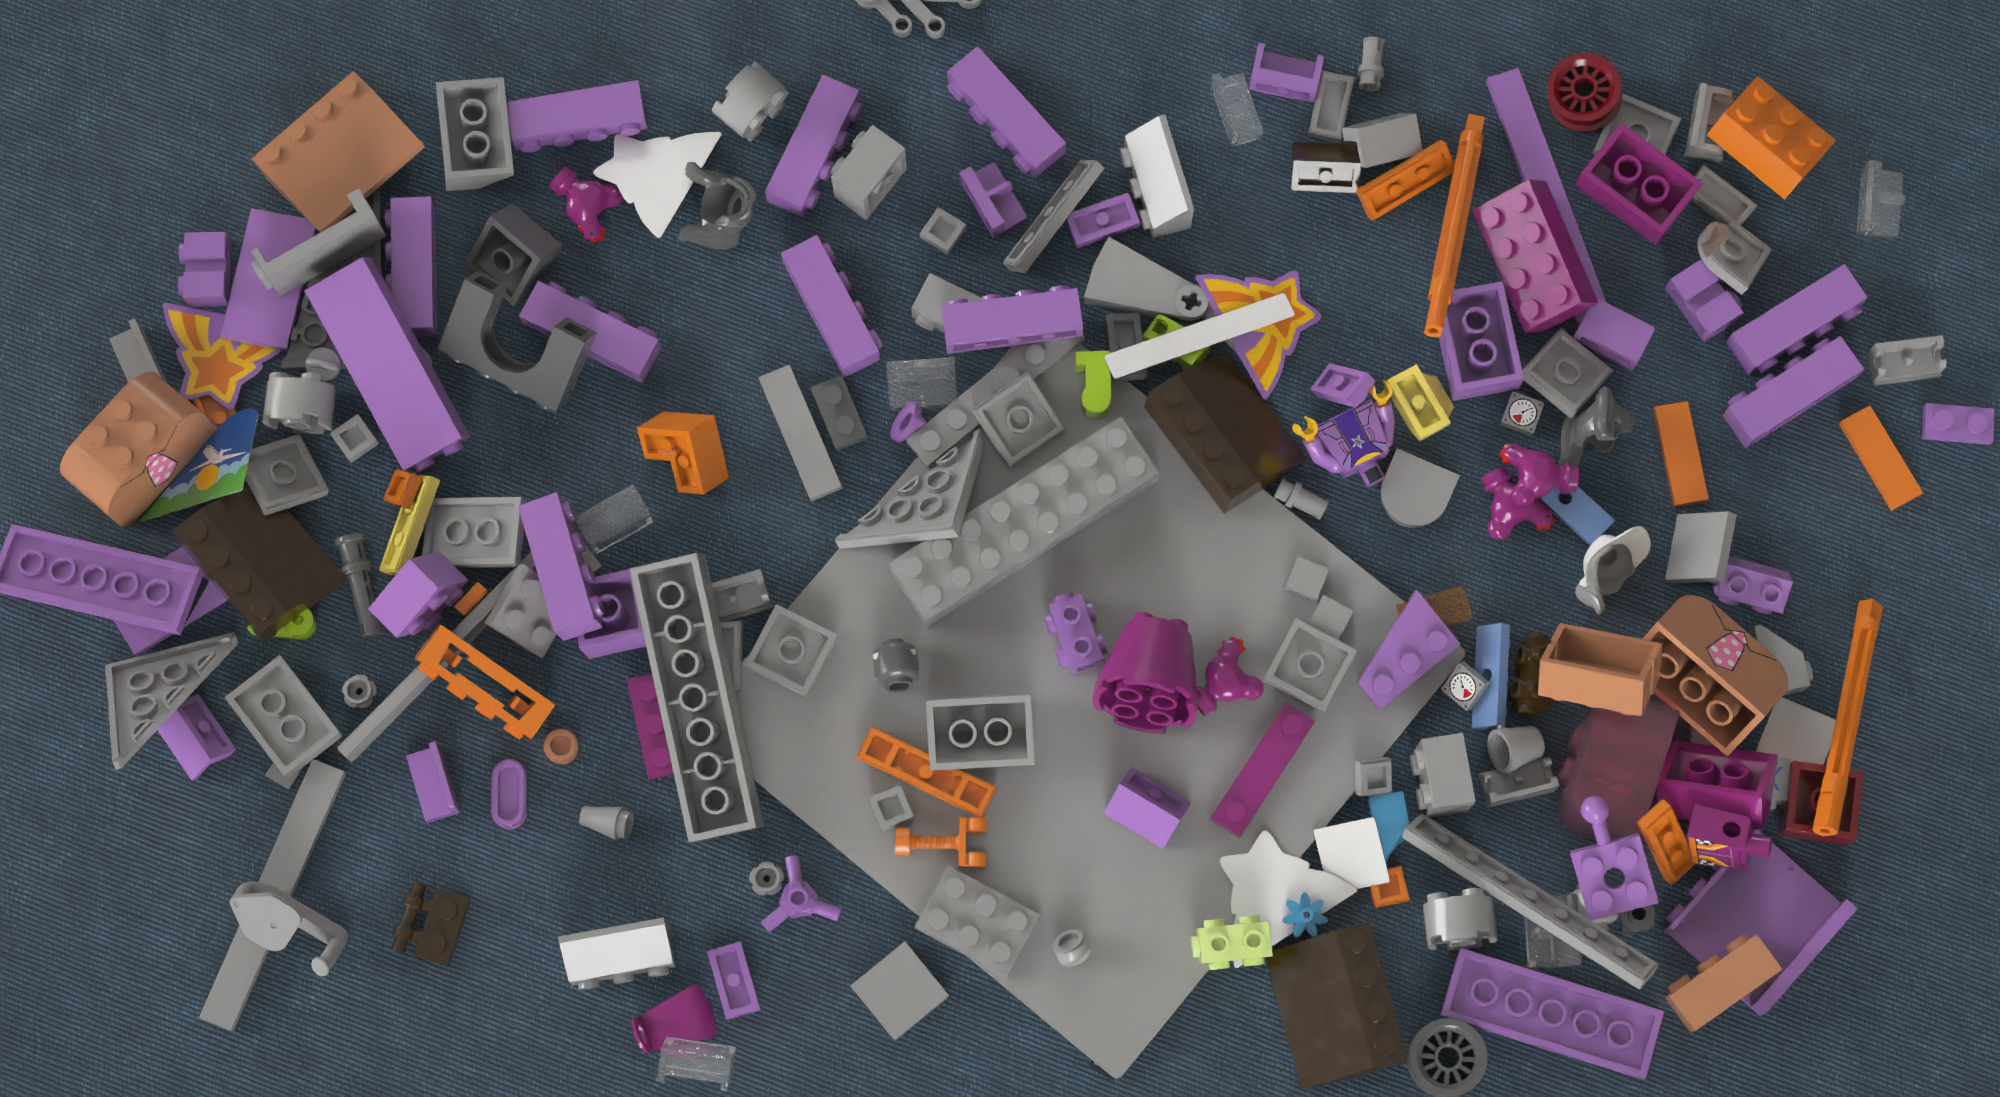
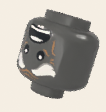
(896, 665)

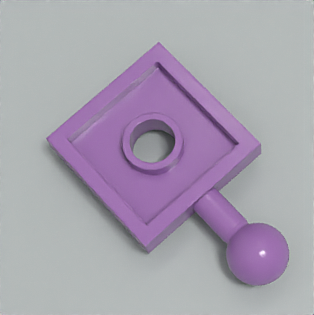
(1621, 853)

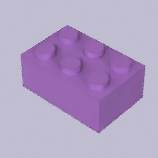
(1480, 343)

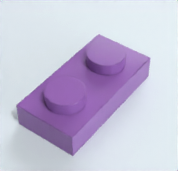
(1102, 220)
(1343, 385)
(1958, 423)
(733, 980)

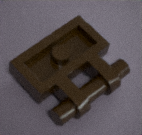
(441, 926)

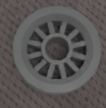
(1475, 1044)

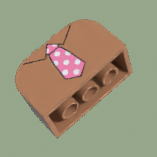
(135, 447)
(1715, 672)

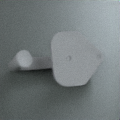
(273, 917)

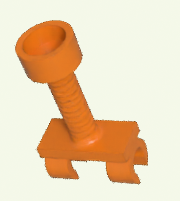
(906, 841)

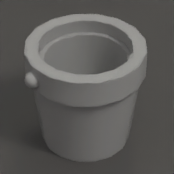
(1514, 747)

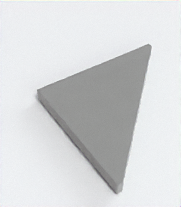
(926, 505)
(151, 688)

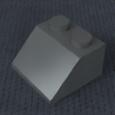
(513, 252)

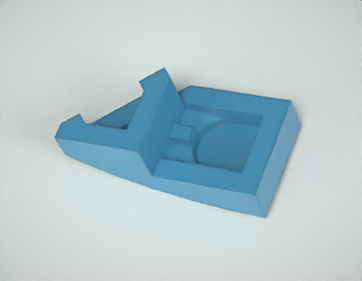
(1390, 819)

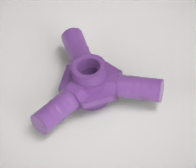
(798, 899)

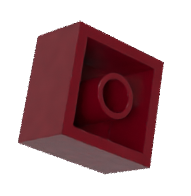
(1803, 794)

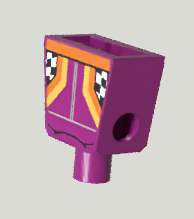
(1724, 839)

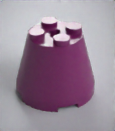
(1150, 676)

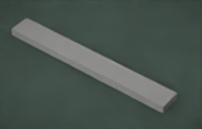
(417, 680)
(282, 872)
(1530, 901)

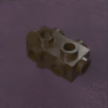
(1526, 682)

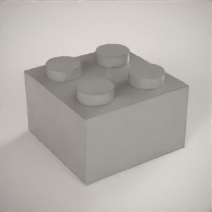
(868, 171)
(1443, 775)

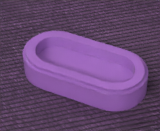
(509, 794)

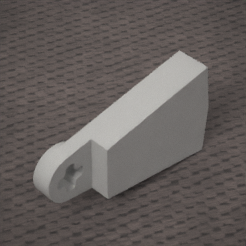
(1136, 284)

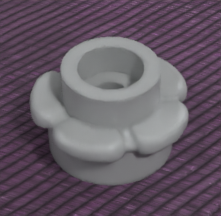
(352, 685)
(766, 869)

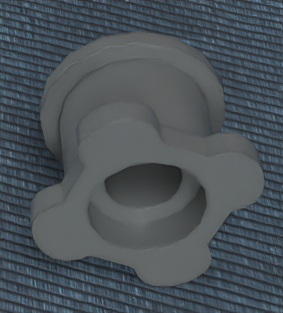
(1631, 925)

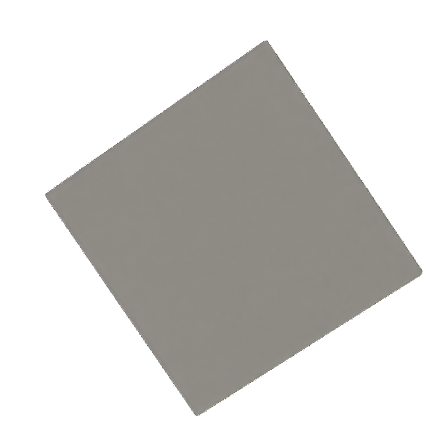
(1047, 820)

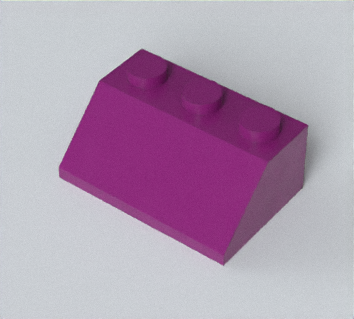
(1638, 184)
(1710, 779)

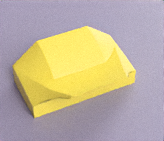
(1421, 402)

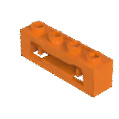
(530, 715)

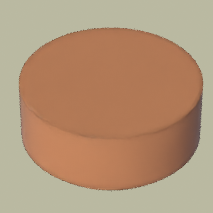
(561, 746)

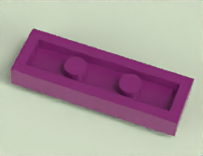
(650, 727)

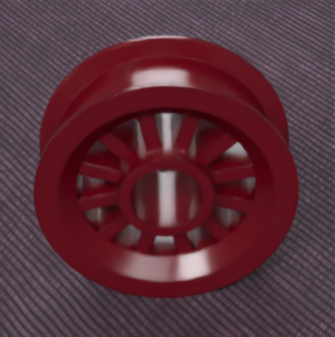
(1585, 64)

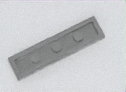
(1053, 215)
(800, 433)

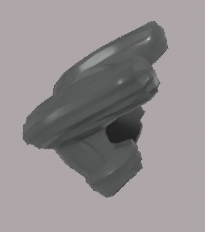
(724, 209)
(1596, 425)

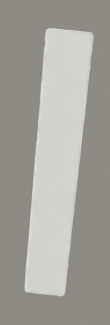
(1199, 335)

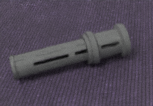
(357, 570)

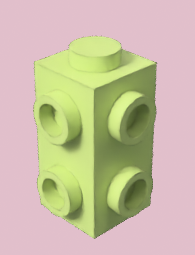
(1224, 943)

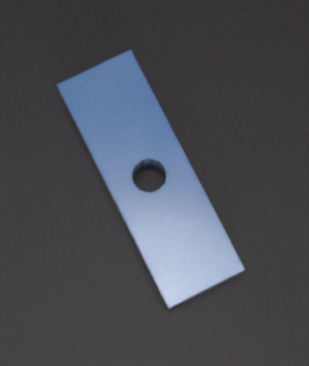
(1580, 515)
(1492, 664)

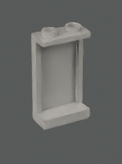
(322, 250)

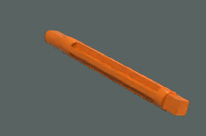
(1454, 224)
(1847, 720)

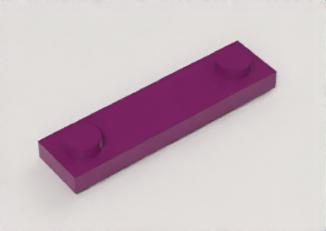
(1262, 770)

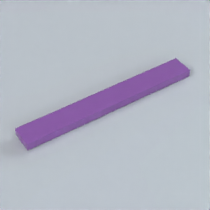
(1534, 157)

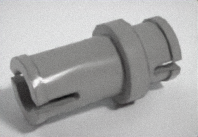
(1371, 68)
(1300, 498)

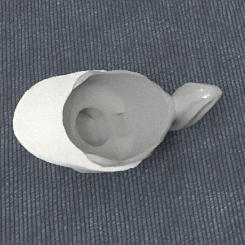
(1609, 564)

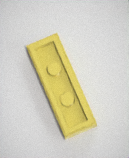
(409, 528)

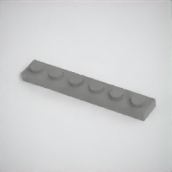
(957, 419)

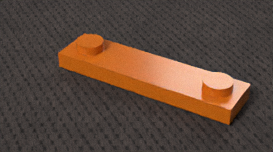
(912, 767)

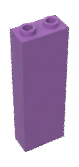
(388, 365)

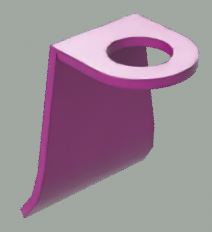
(681, 1017)

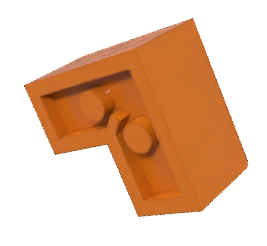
(690, 445)

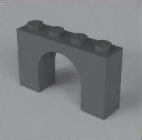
(473, 341)

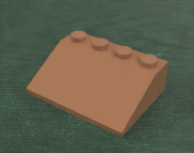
(334, 149)

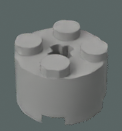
(750, 100)
(299, 403)
(1459, 919)

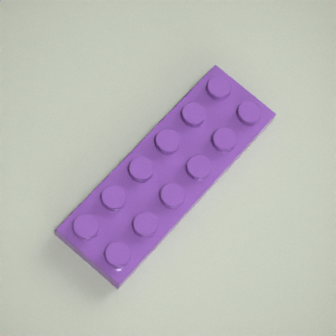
(98, 579)
(1552, 1013)

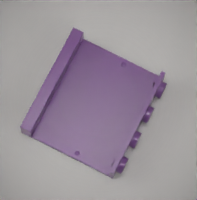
(1765, 899)

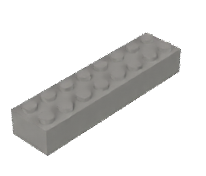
(1025, 521)
(696, 697)

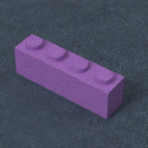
(1005, 112)
(576, 116)
(813, 146)
(413, 261)
(831, 306)
(1012, 320)
(1796, 320)
(615, 344)
(1793, 391)
(561, 566)

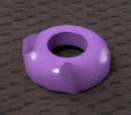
(907, 422)

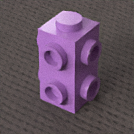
(1754, 585)
(1072, 623)

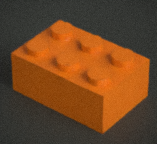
(1771, 137)

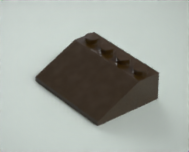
(1223, 430)
(258, 561)
(1336, 1006)

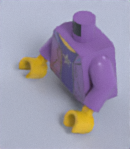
(1353, 438)

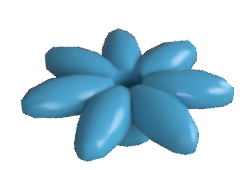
(1298, 918)

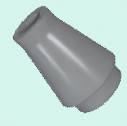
(609, 821)

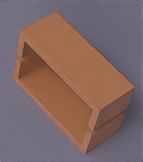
(1600, 669)
(1722, 981)

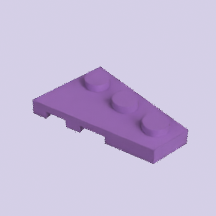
(1409, 651)

